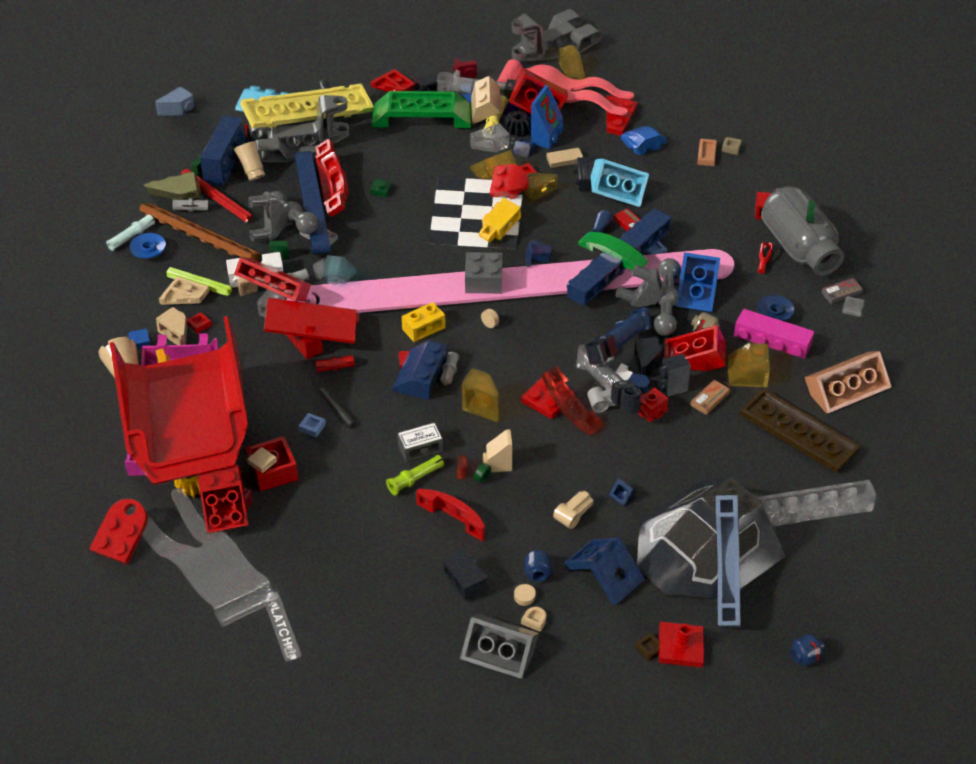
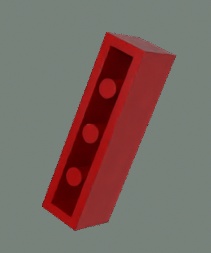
(272, 279)

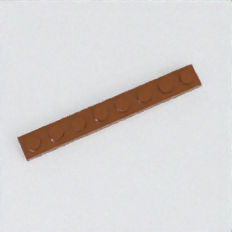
(196, 230)

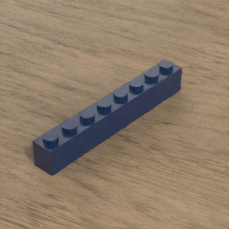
(607, 267)

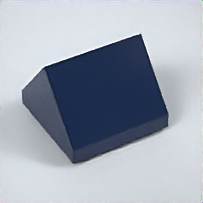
(622, 492)

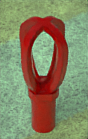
(764, 260)

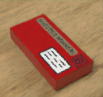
(626, 219)

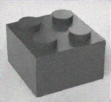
(483, 273)

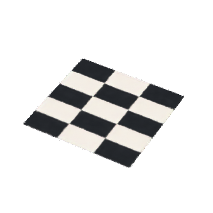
(460, 211)

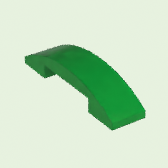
(614, 247)

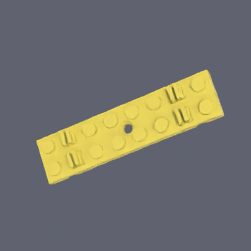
(292, 107)

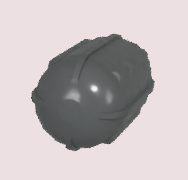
(805, 242)

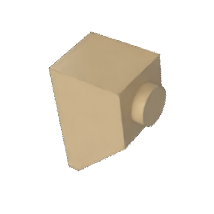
(173, 325)
(499, 453)

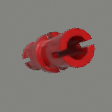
(334, 363)

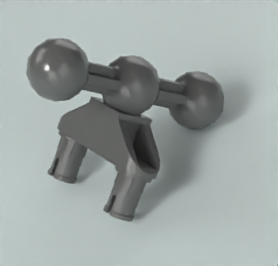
(277, 214)
(655, 291)

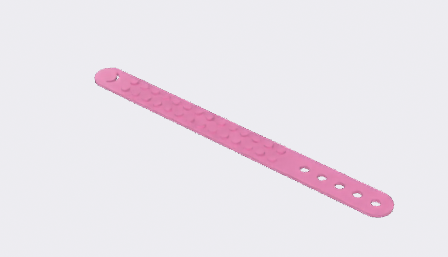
(450, 287)

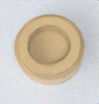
(490, 318)
(524, 594)

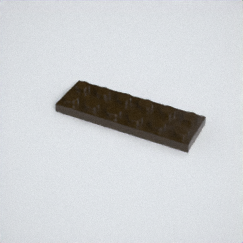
(800, 430)

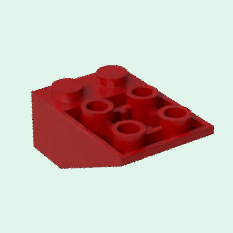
(226, 488)

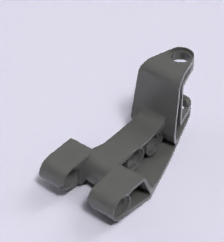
(545, 45)
(283, 141)

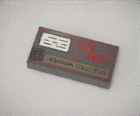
(839, 291)

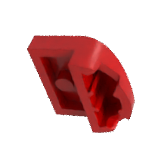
(509, 181)

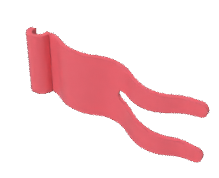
(514, 68)

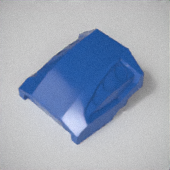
(643, 139)

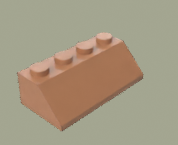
(849, 381)

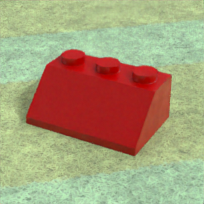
(528, 88)

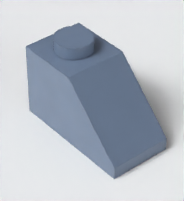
(175, 103)

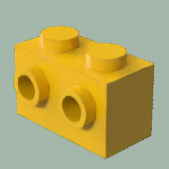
(423, 322)

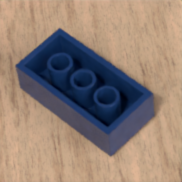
(219, 155)

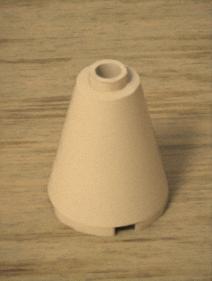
(126, 348)

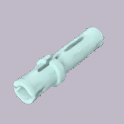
(127, 234)

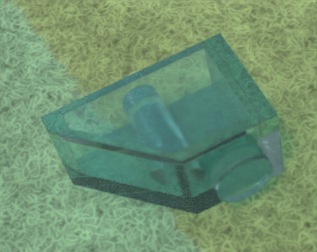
(338, 270)

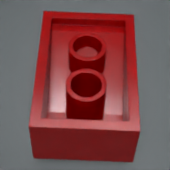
(702, 348)

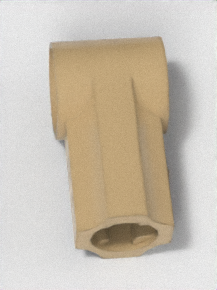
(570, 513)

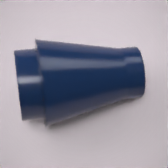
(602, 221)

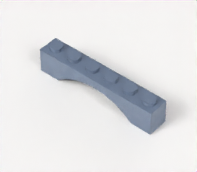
(728, 561)

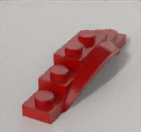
(332, 178)

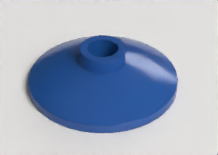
(147, 245)

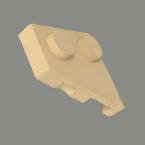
(184, 292)

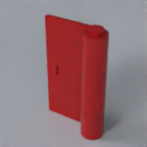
(311, 320)

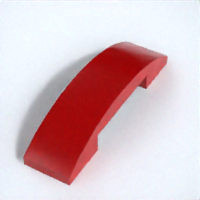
(434, 500)

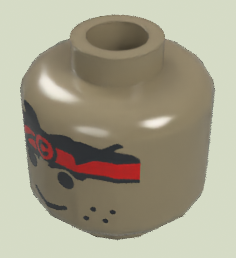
(704, 321)

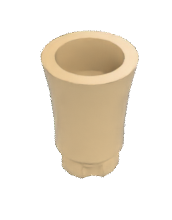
(250, 160)

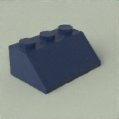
(421, 370)

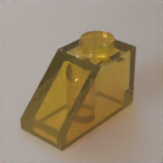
(571, 62)
(540, 185)

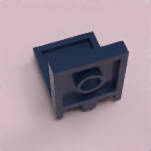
(603, 558)

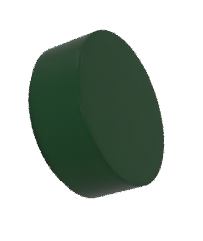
(482, 473)

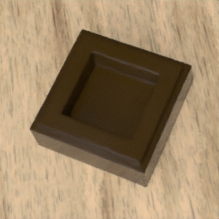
(648, 646)

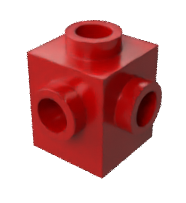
(653, 405)

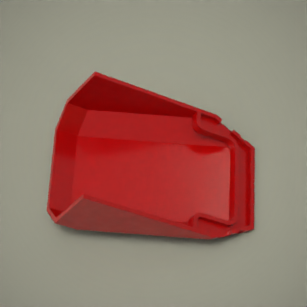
(183, 412)

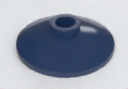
(776, 307)

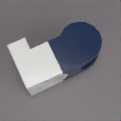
(641, 381)

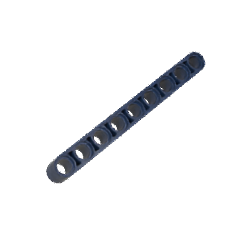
(312, 201)

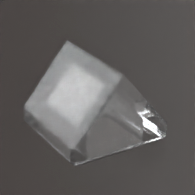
(318, 268)

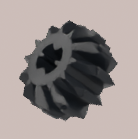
(518, 123)

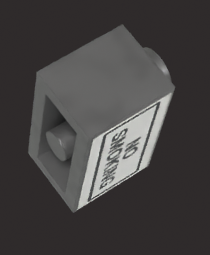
(420, 442)

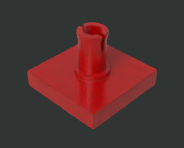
(681, 644)

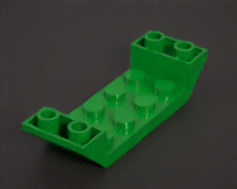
(422, 104)

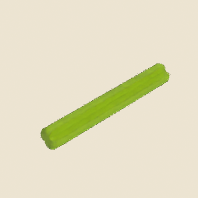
(214, 286)

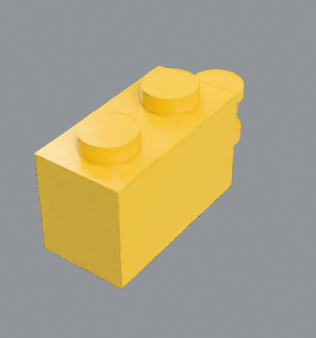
(500, 220)

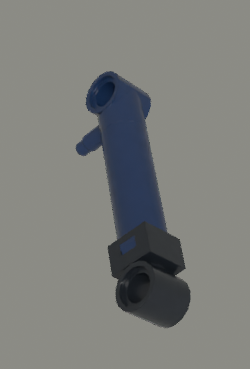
(606, 346)

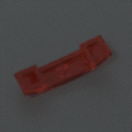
(569, 404)

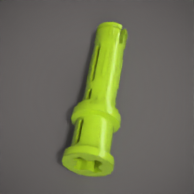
(407, 478)

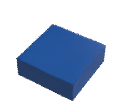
(140, 337)

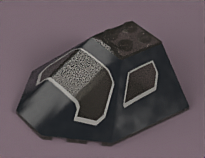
(681, 541)

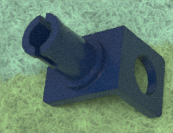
(537, 252)

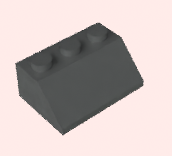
(499, 645)

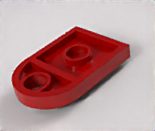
(120, 531)

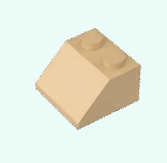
(485, 99)

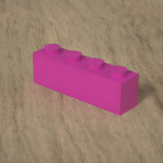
(774, 332)

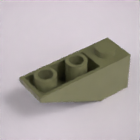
(177, 187)

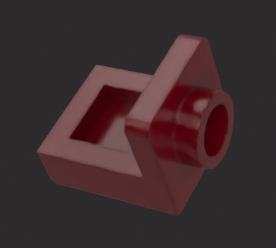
(467, 69)

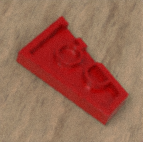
(616, 123)

